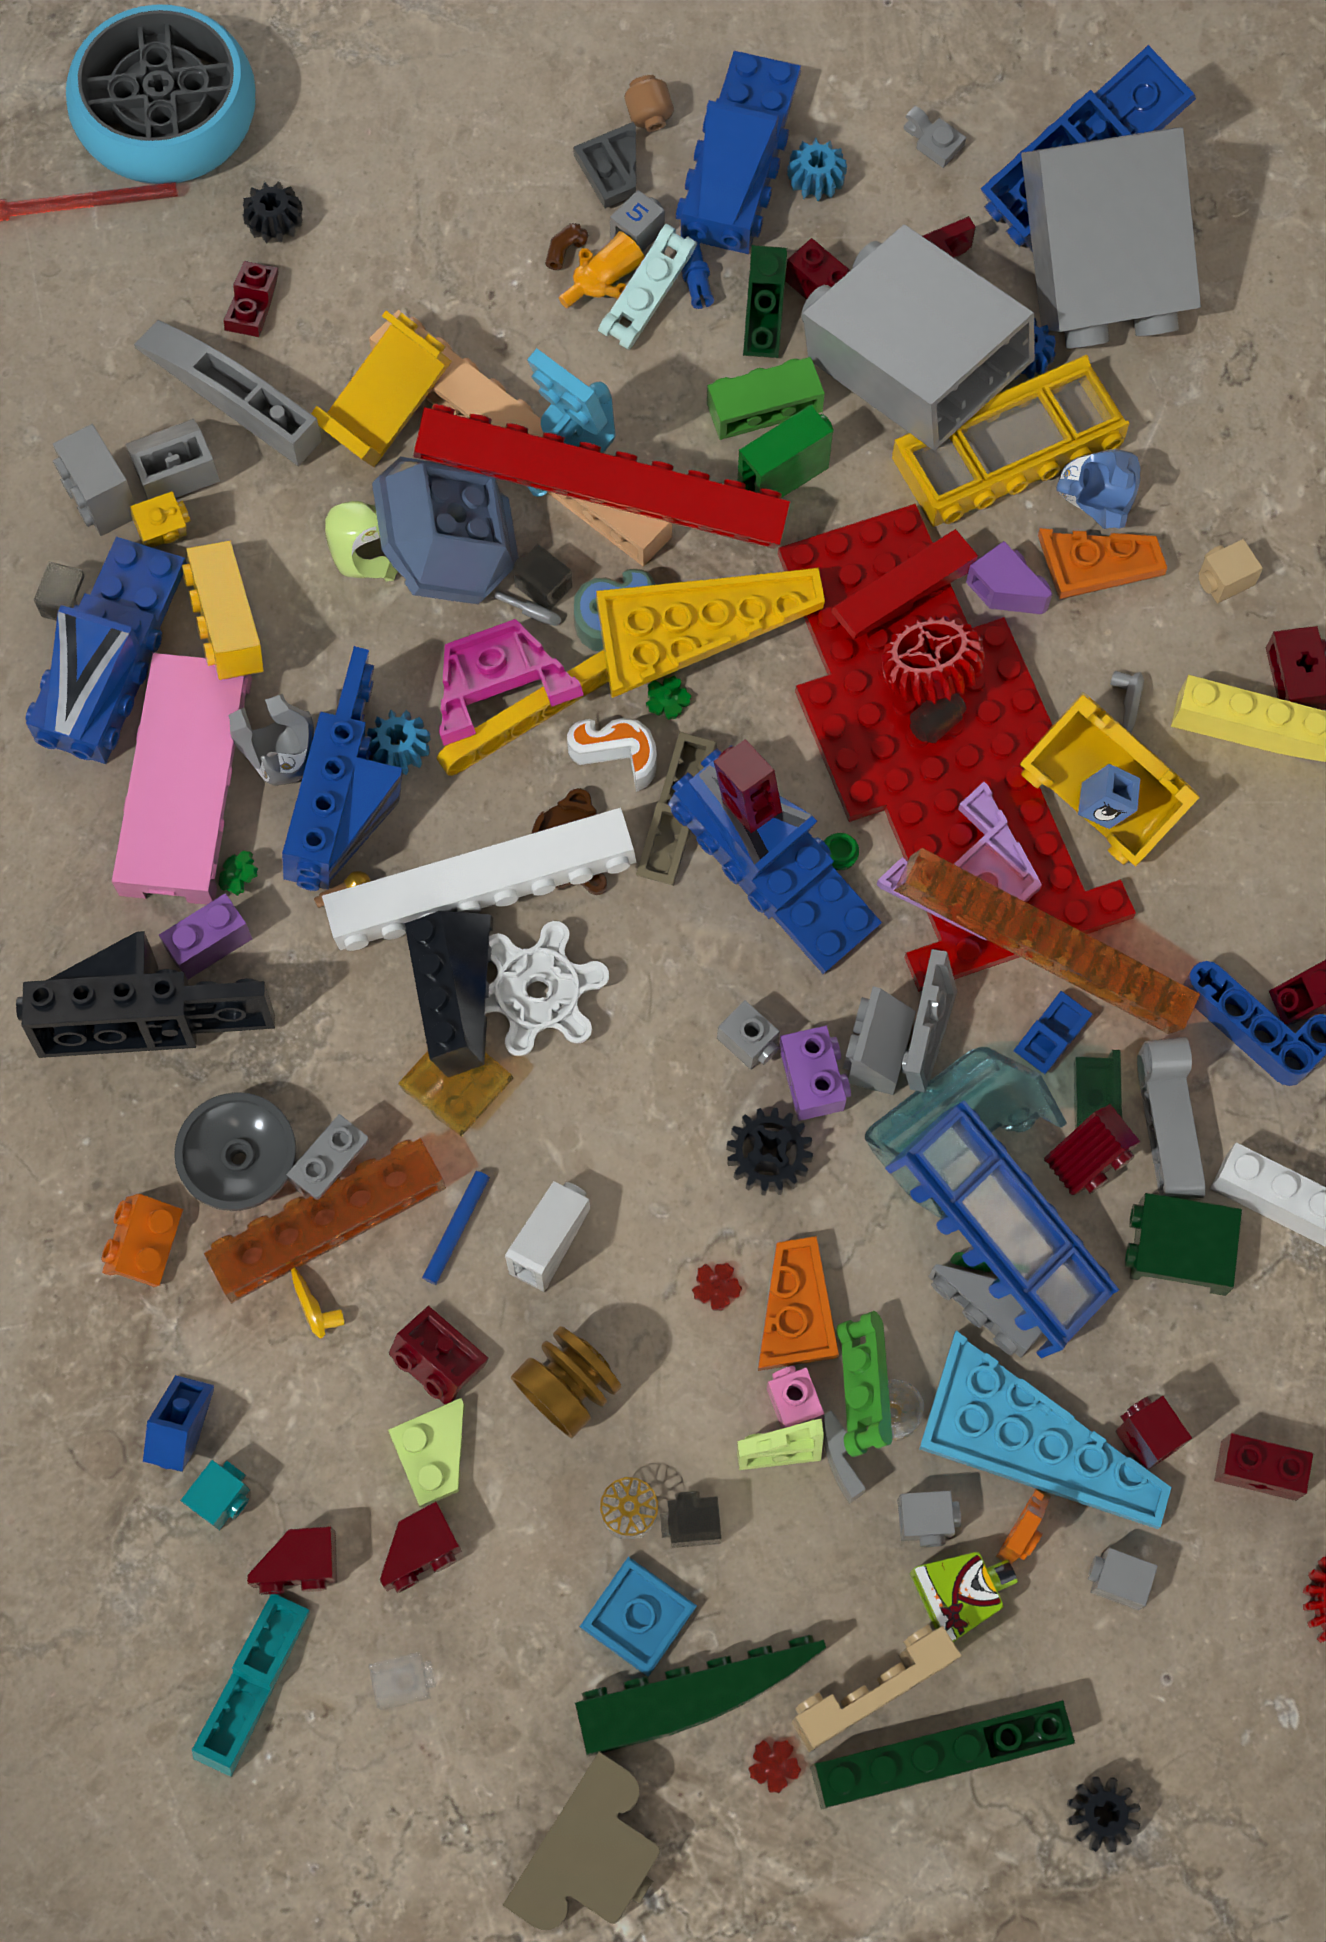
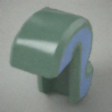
(585, 606)

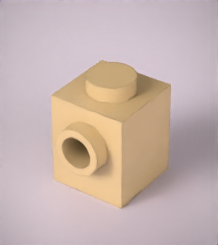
(1229, 570)

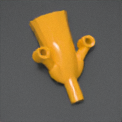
(598, 273)

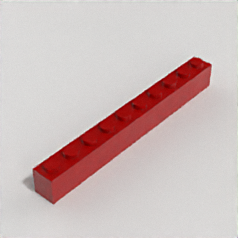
(600, 477)

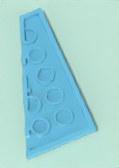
(1018, 1433)

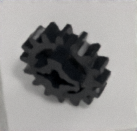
(756, 1162)

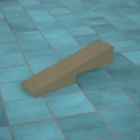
(667, 836)

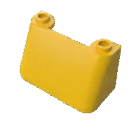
(1086, 742)

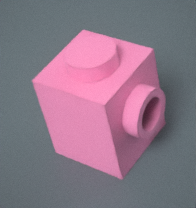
(794, 1397)

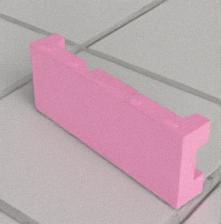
(179, 781)

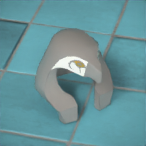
(280, 748)

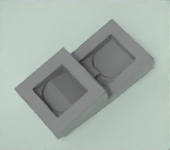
(835, 1451)

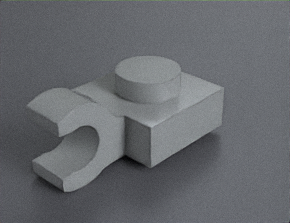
(936, 140)

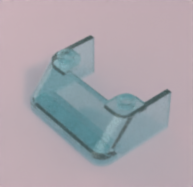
(989, 1082)

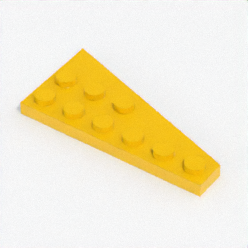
(680, 623)

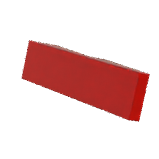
(906, 583)

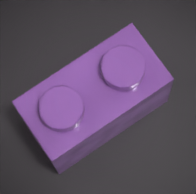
(206, 936)

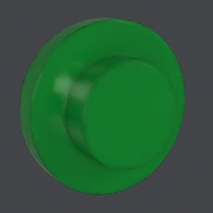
(843, 850)

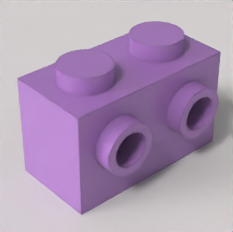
(813, 1072)

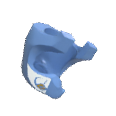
(1102, 485)

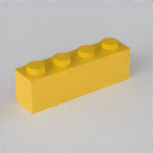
(223, 610)

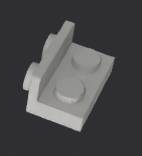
(327, 1158)

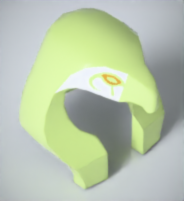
(347, 529)

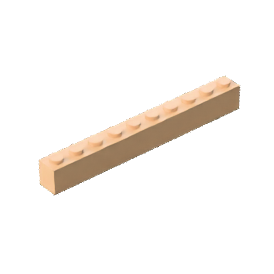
(473, 393)

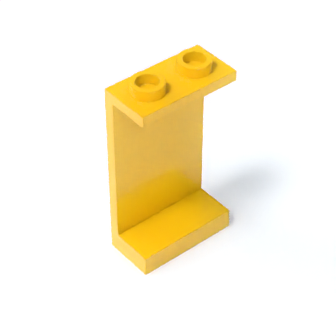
(385, 390)

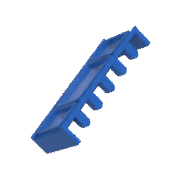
(1006, 1225)

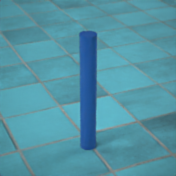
(456, 1227)

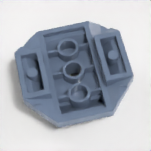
(444, 529)

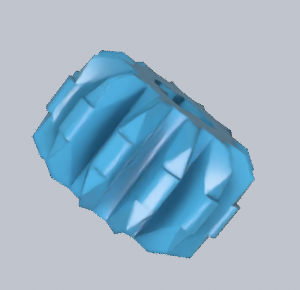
(817, 169)
(399, 729)

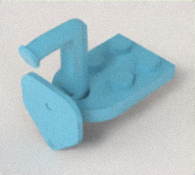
(576, 409)

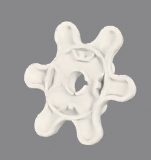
(546, 964)

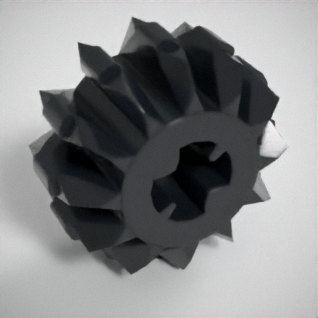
(272, 212)
(1109, 1829)

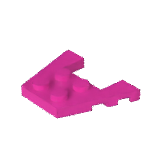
(493, 664)

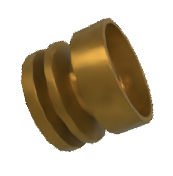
(566, 1381)

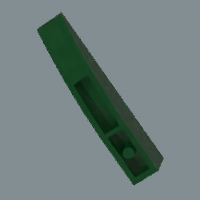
(686, 1698)
(941, 1754)

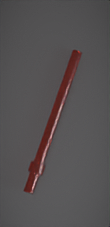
(87, 199)

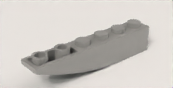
(233, 390)

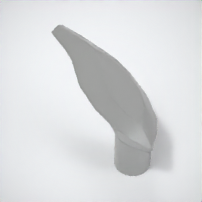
(1134, 688)

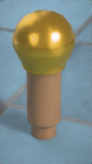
(353, 879)

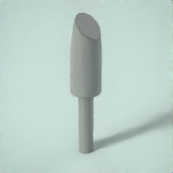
(531, 609)

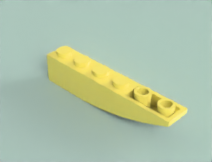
(1250, 719)

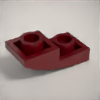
(251, 299)

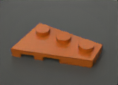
(1093, 563)
(798, 1308)

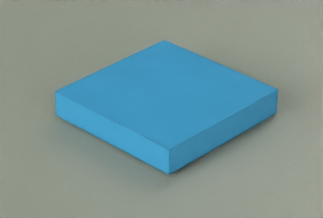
(638, 1616)

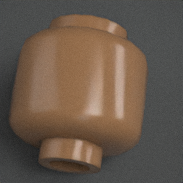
(649, 103)

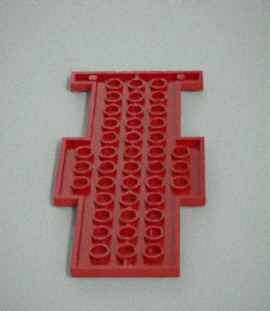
(917, 783)

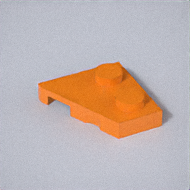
(1024, 1535)

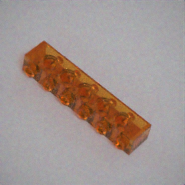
(314, 1240)

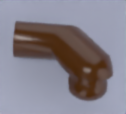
(561, 241)

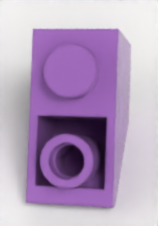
(1008, 583)

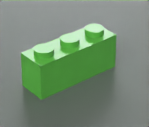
(763, 397)

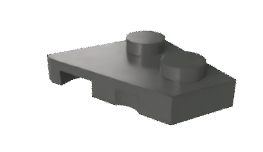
(610, 164)

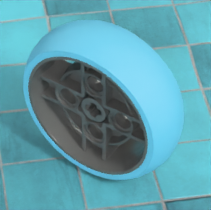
(148, 79)

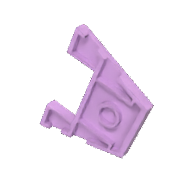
(993, 858)

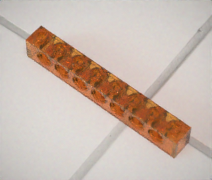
(1046, 942)

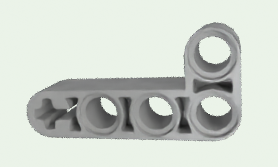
(1169, 1117)

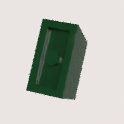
(1184, 1242)

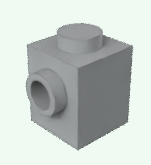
(749, 1035)
(928, 1517)

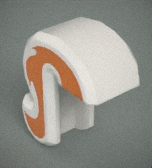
(615, 741)

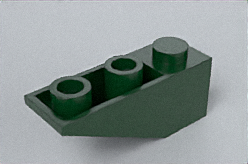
(765, 301)

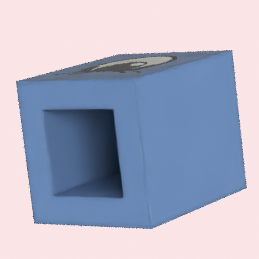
(1109, 796)

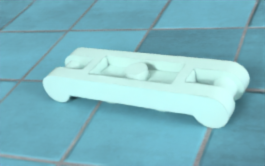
(647, 287)

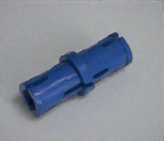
(696, 275)

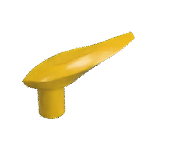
(317, 1321)

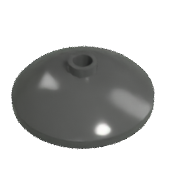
(229, 1127)

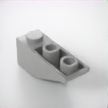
(983, 1309)

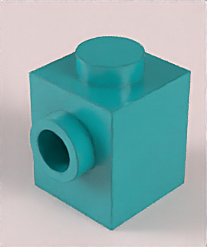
(218, 1494)

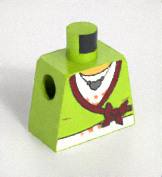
(962, 1591)

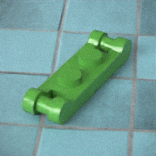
(865, 1384)

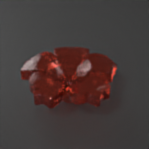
(716, 1286)
(774, 1765)

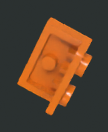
(141, 1239)

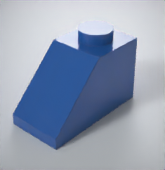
(177, 1423)

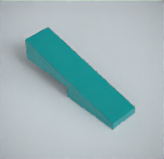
(250, 1685)

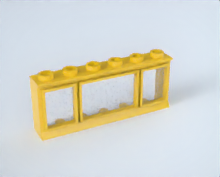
(1012, 442)

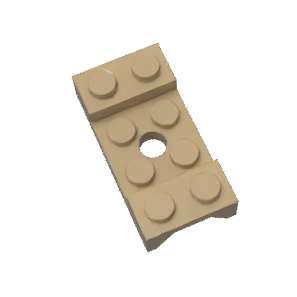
(925, 1655)

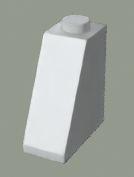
(547, 1235)

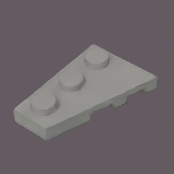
(931, 1021)

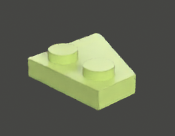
(782, 1447)
(432, 1451)

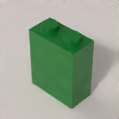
(787, 453)

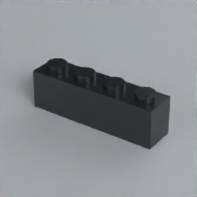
(451, 983)

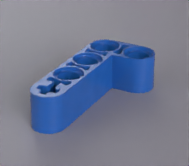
(1254, 1018)

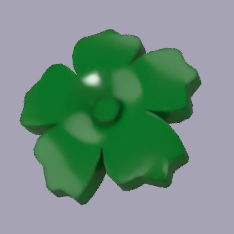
(667, 697)
(237, 871)

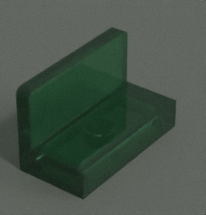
(1097, 1085)

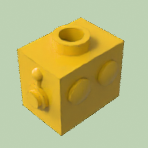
(160, 520)

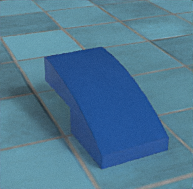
(1053, 1032)

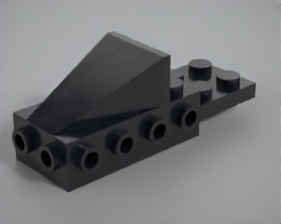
(125, 989)

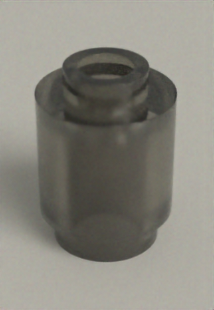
(933, 721)

